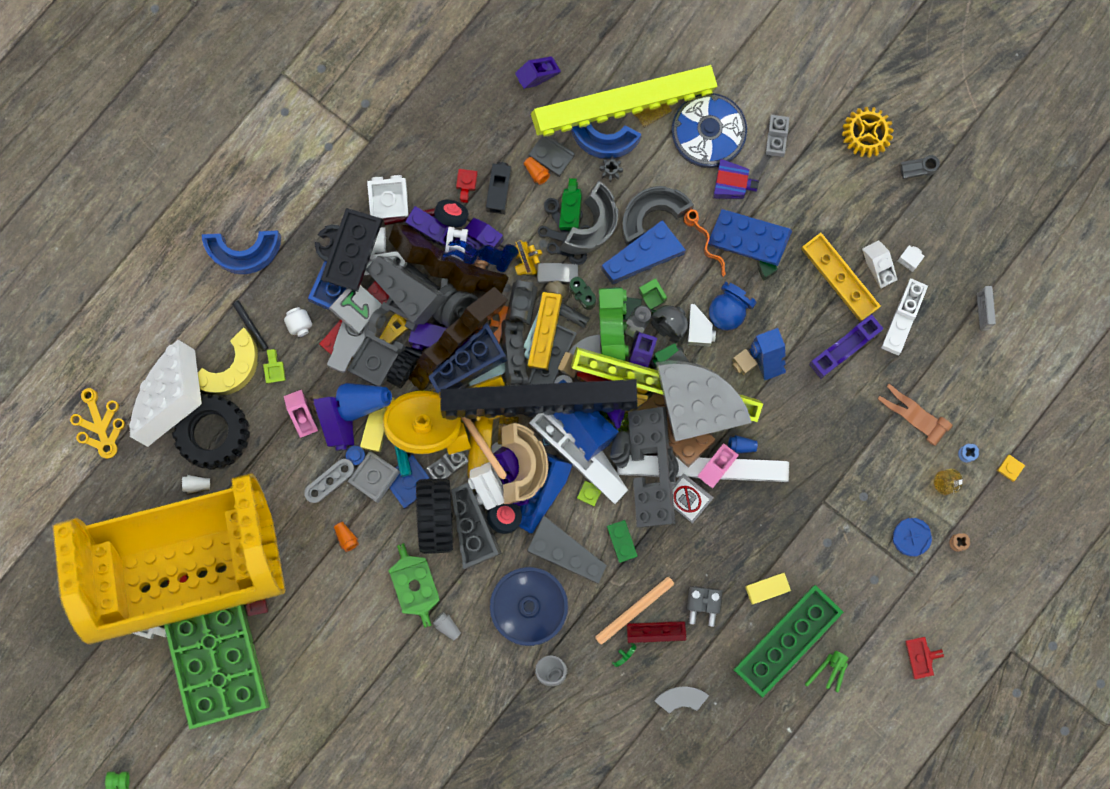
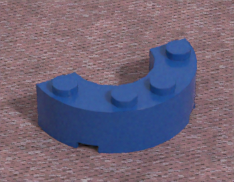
(604, 145)
(244, 261)

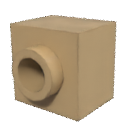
(744, 362)

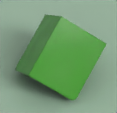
(652, 294)

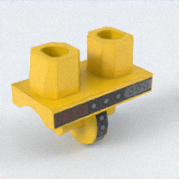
(529, 258)

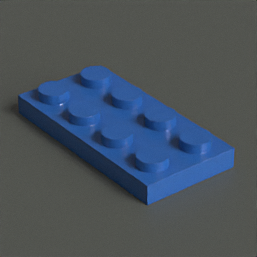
(749, 237)

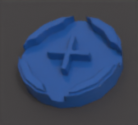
(912, 537)

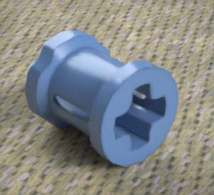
(973, 455)

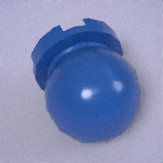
(729, 309)

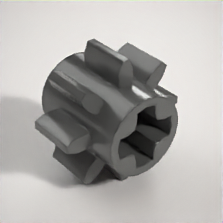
(614, 174)

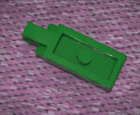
(571, 206)

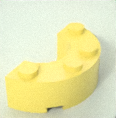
(240, 371)

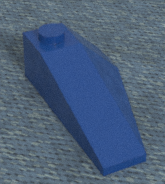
(540, 503)

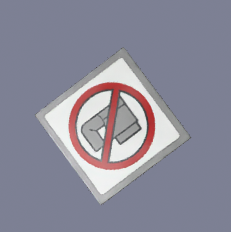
(690, 498)

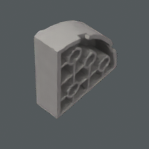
(699, 400)

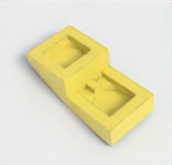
(768, 588)

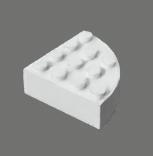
(166, 394)

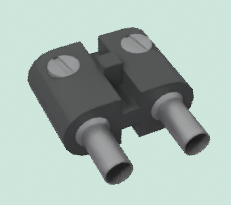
(704, 600)

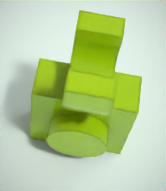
(274, 370)

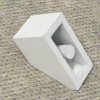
(700, 328)

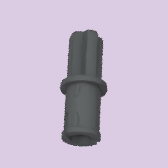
(573, 315)

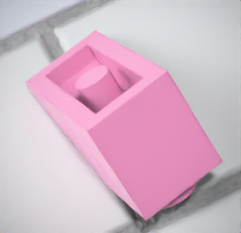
(300, 413)
(718, 465)

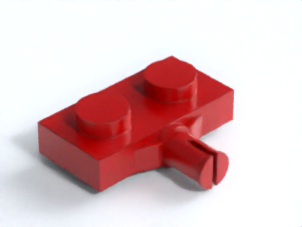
(921, 657)

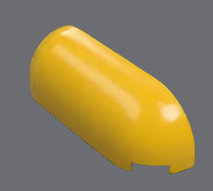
(475, 454)

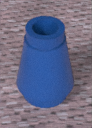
(742, 445)

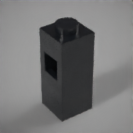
(498, 188)

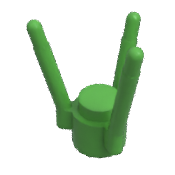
(838, 663)

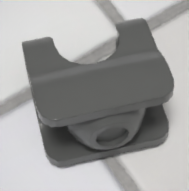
(522, 301)

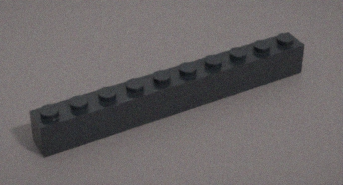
(538, 399)

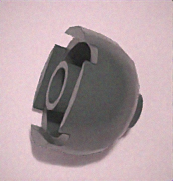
(671, 322)

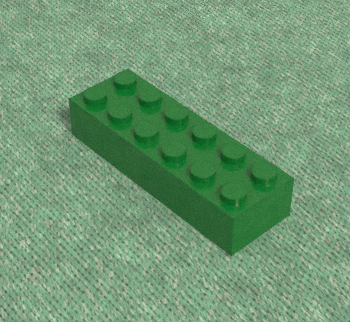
(787, 641)

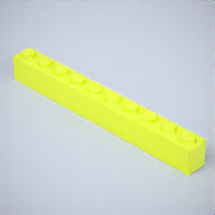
(623, 100)
(645, 377)

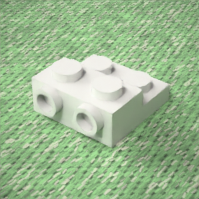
(388, 197)

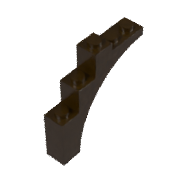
(461, 275)
(456, 336)

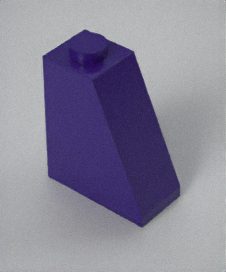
(336, 430)

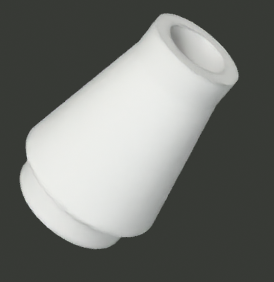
(194, 484)

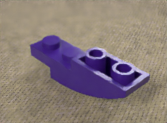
(433, 229)

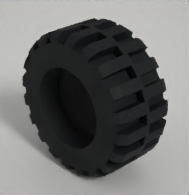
(233, 444)
(434, 516)

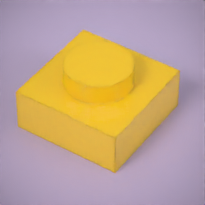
(1011, 468)

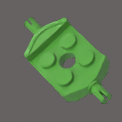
(402, 574)

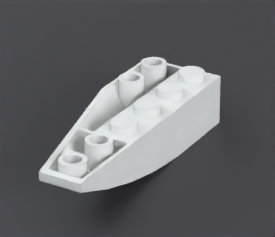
(596, 470)

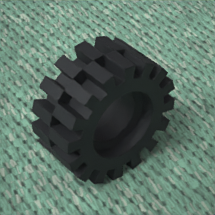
(402, 369)

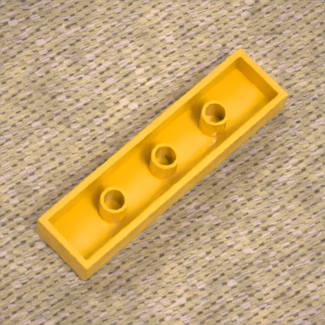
(840, 277)

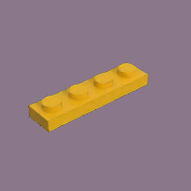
(545, 330)

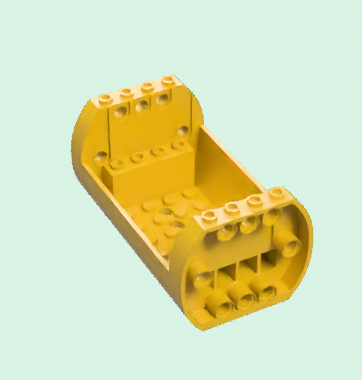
(113, 559)

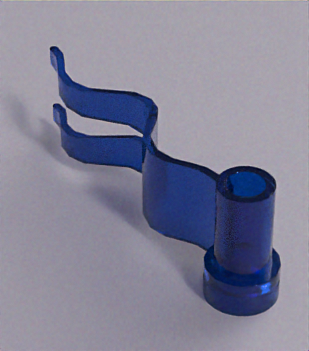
(488, 253)

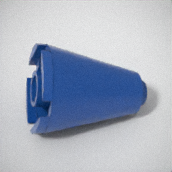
(361, 400)

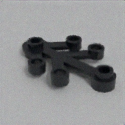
(557, 235)

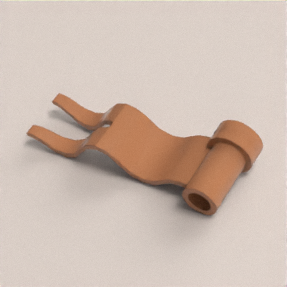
(918, 417)

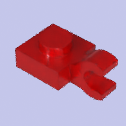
(466, 182)

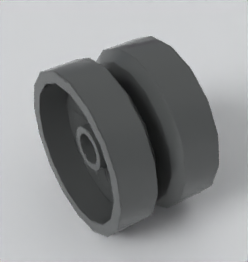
(453, 306)

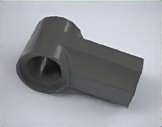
(918, 168)

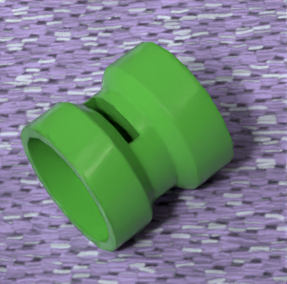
(117, 781)

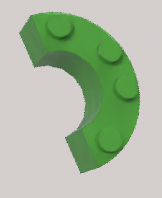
(611, 322)

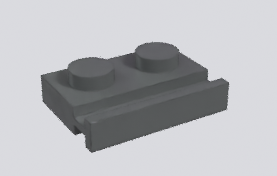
(552, 155)

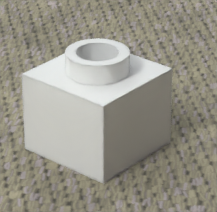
(911, 258)

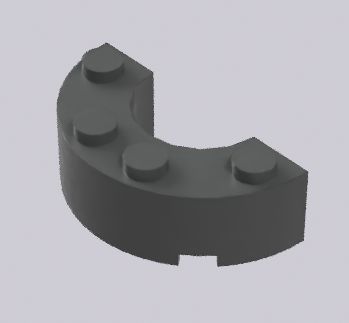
(648, 201)
(605, 217)

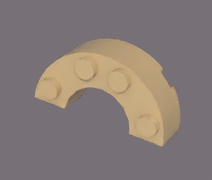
(531, 459)

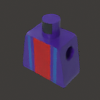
(733, 181)

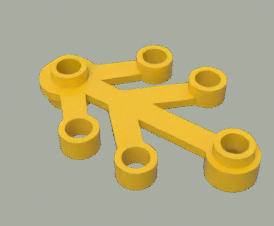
(99, 425)

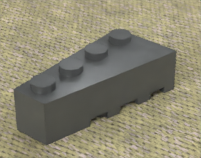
(562, 550)

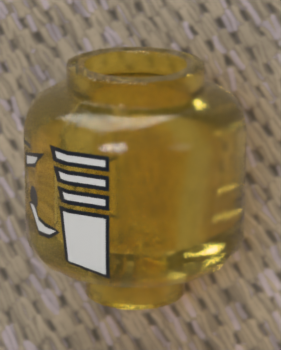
(948, 481)

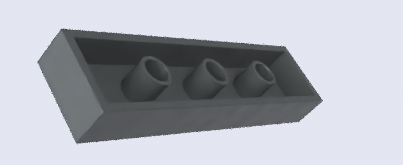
(562, 343)

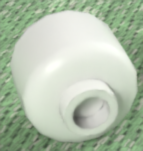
(298, 322)

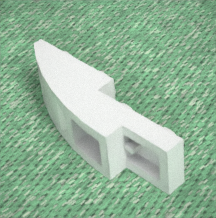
(904, 316)

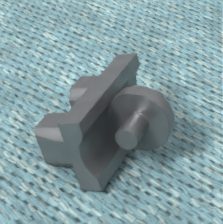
(638, 320)

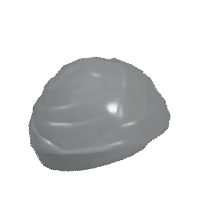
(551, 671)

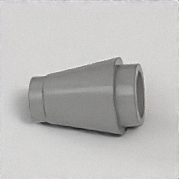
(446, 626)

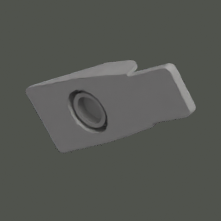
(346, 347)

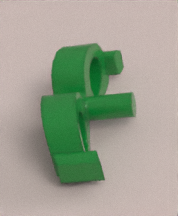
(626, 656)

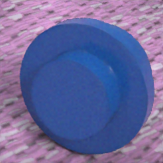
(355, 455)

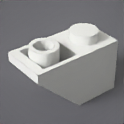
(880, 263)

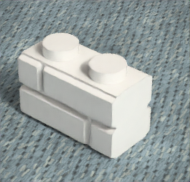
(487, 484)

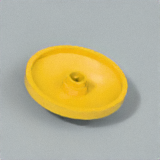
(416, 423)

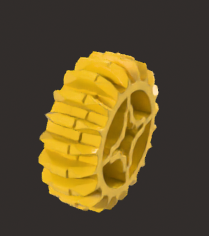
(863, 126)

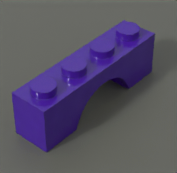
(846, 346)

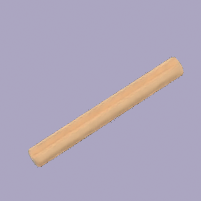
(634, 610)

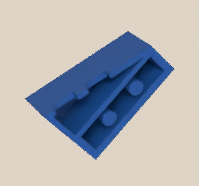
(768, 351)

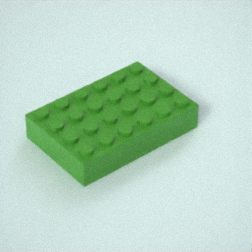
(216, 666)

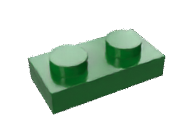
(622, 541)

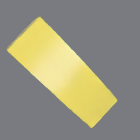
(374, 431)

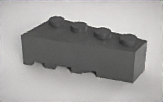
(407, 290)
(474, 532)

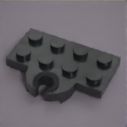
(348, 248)

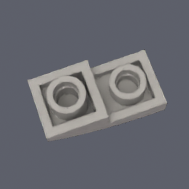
(777, 135)
(556, 272)
(446, 465)

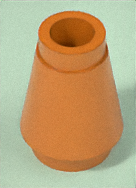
(537, 171)
(345, 536)

